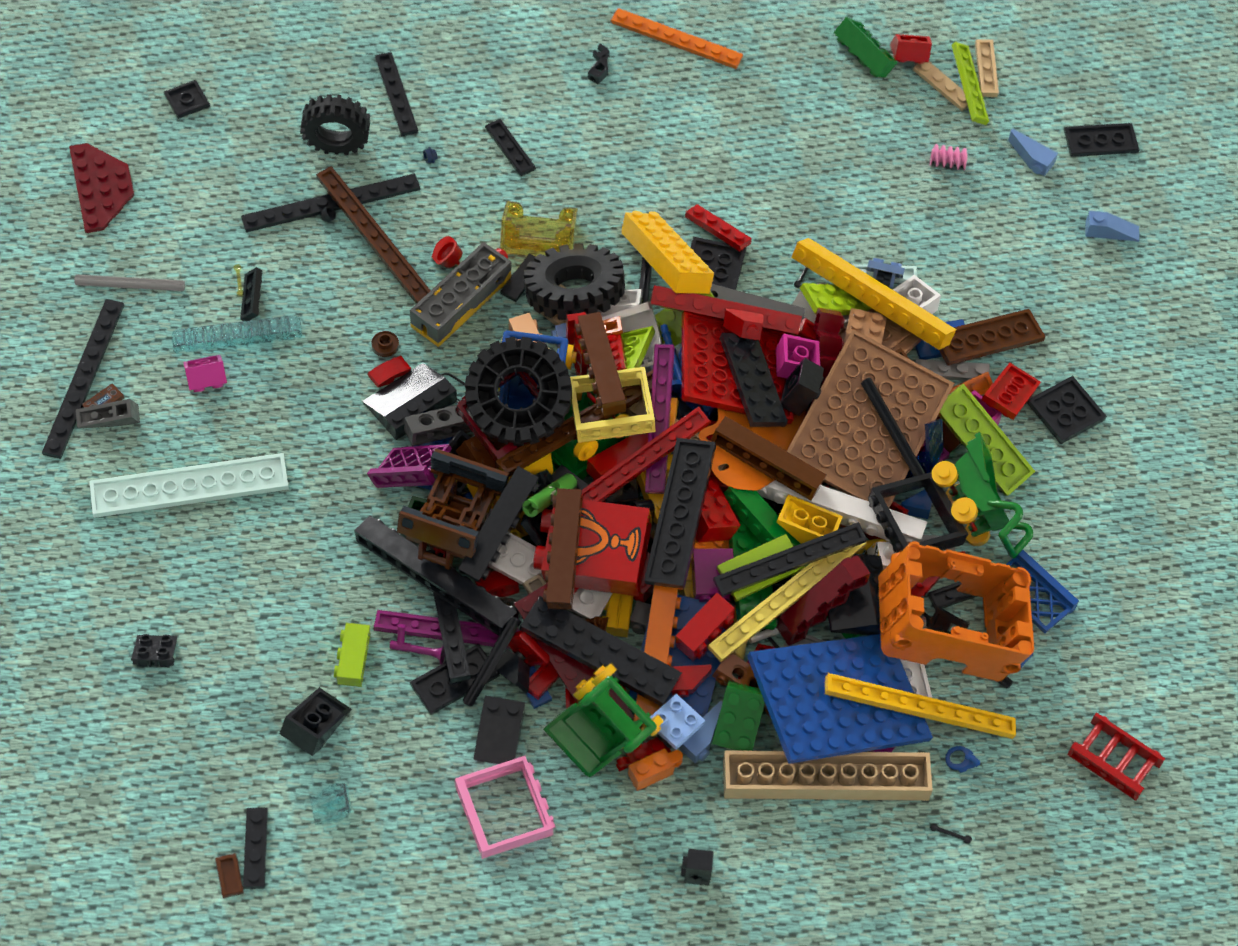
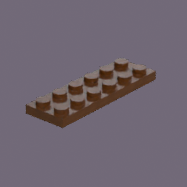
(992, 336)

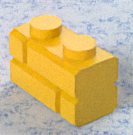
(619, 614)

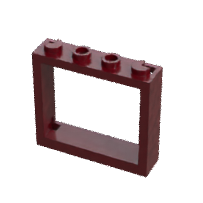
(462, 408)

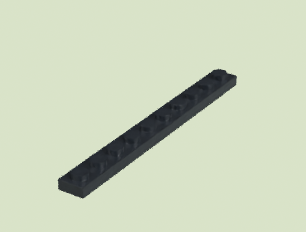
(314, 206)
(83, 378)

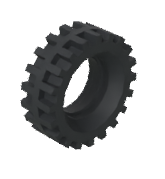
(335, 111)

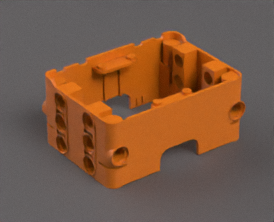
(1005, 605)

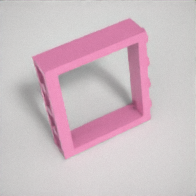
(492, 773)

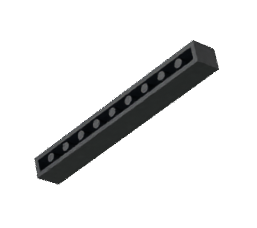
(445, 583)

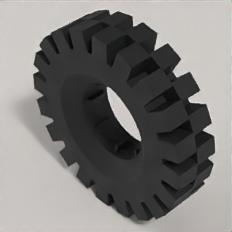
(590, 264)
(518, 424)

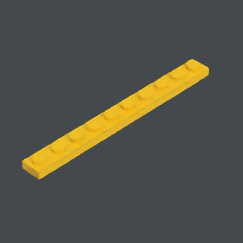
(920, 705)

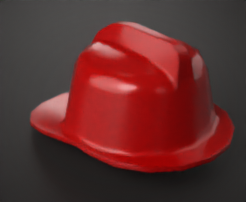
(447, 252)

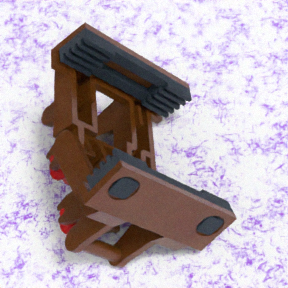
(456, 526)

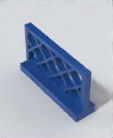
(1049, 585)

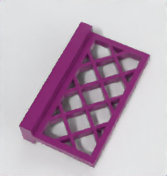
(410, 475)

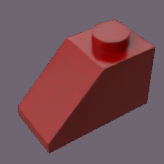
(744, 323)
(690, 679)

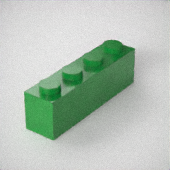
(865, 47)

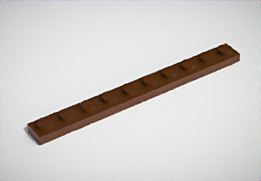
(373, 234)
(530, 453)

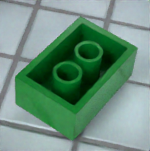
(739, 717)

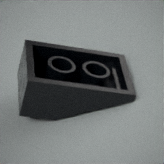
(314, 721)
(499, 730)

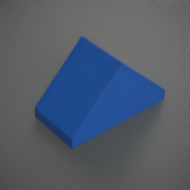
(918, 505)

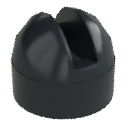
(328, 214)

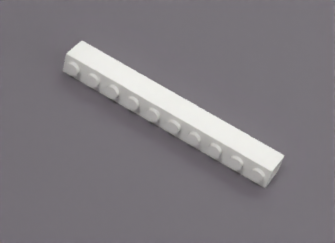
(852, 510)

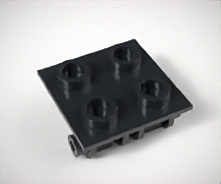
(154, 648)

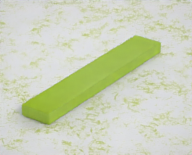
(970, 83)

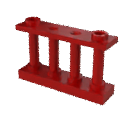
(1112, 774)

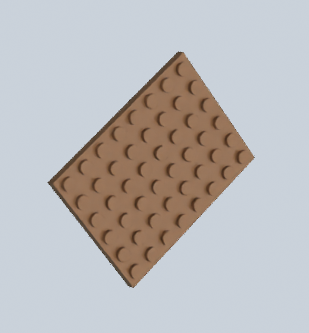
(843, 429)

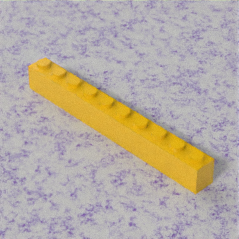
(874, 293)

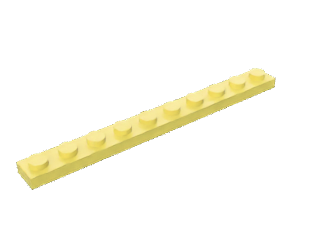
(776, 604)

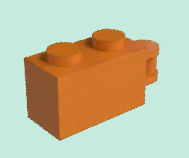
(654, 768)

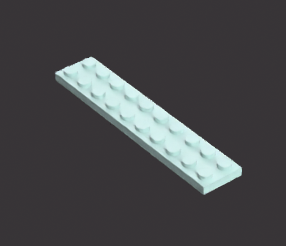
(188, 485)

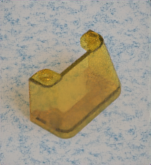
(536, 234)

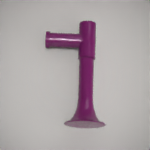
(400, 645)

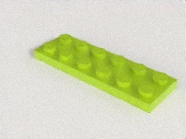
(967, 417)

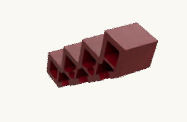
(827, 329)
(825, 595)

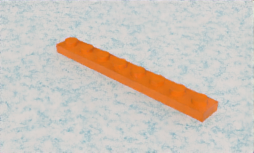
(677, 38)

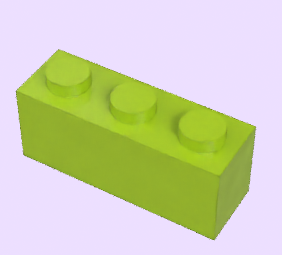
(352, 654)

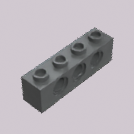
(434, 425)

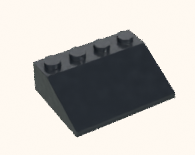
(410, 395)
(861, 611)

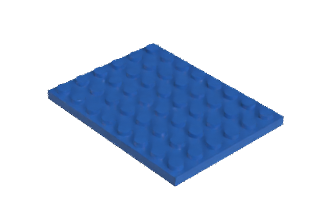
(828, 726)

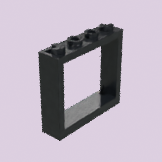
(941, 502)

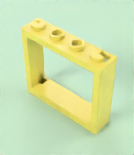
(614, 427)

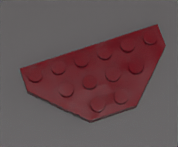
(101, 185)

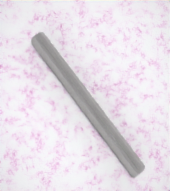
(129, 282)

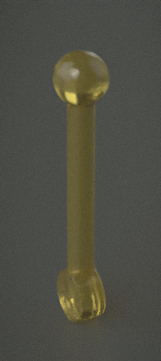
(237, 268)

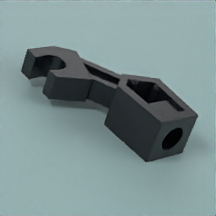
(601, 63)

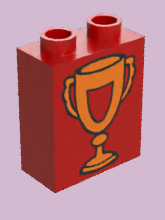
(609, 547)

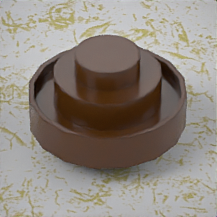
(385, 344)

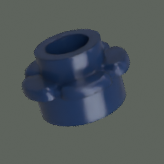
(430, 154)

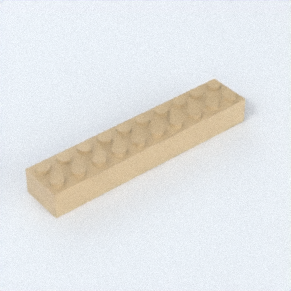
(832, 778)

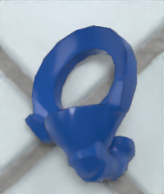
(969, 762)

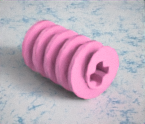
(949, 156)

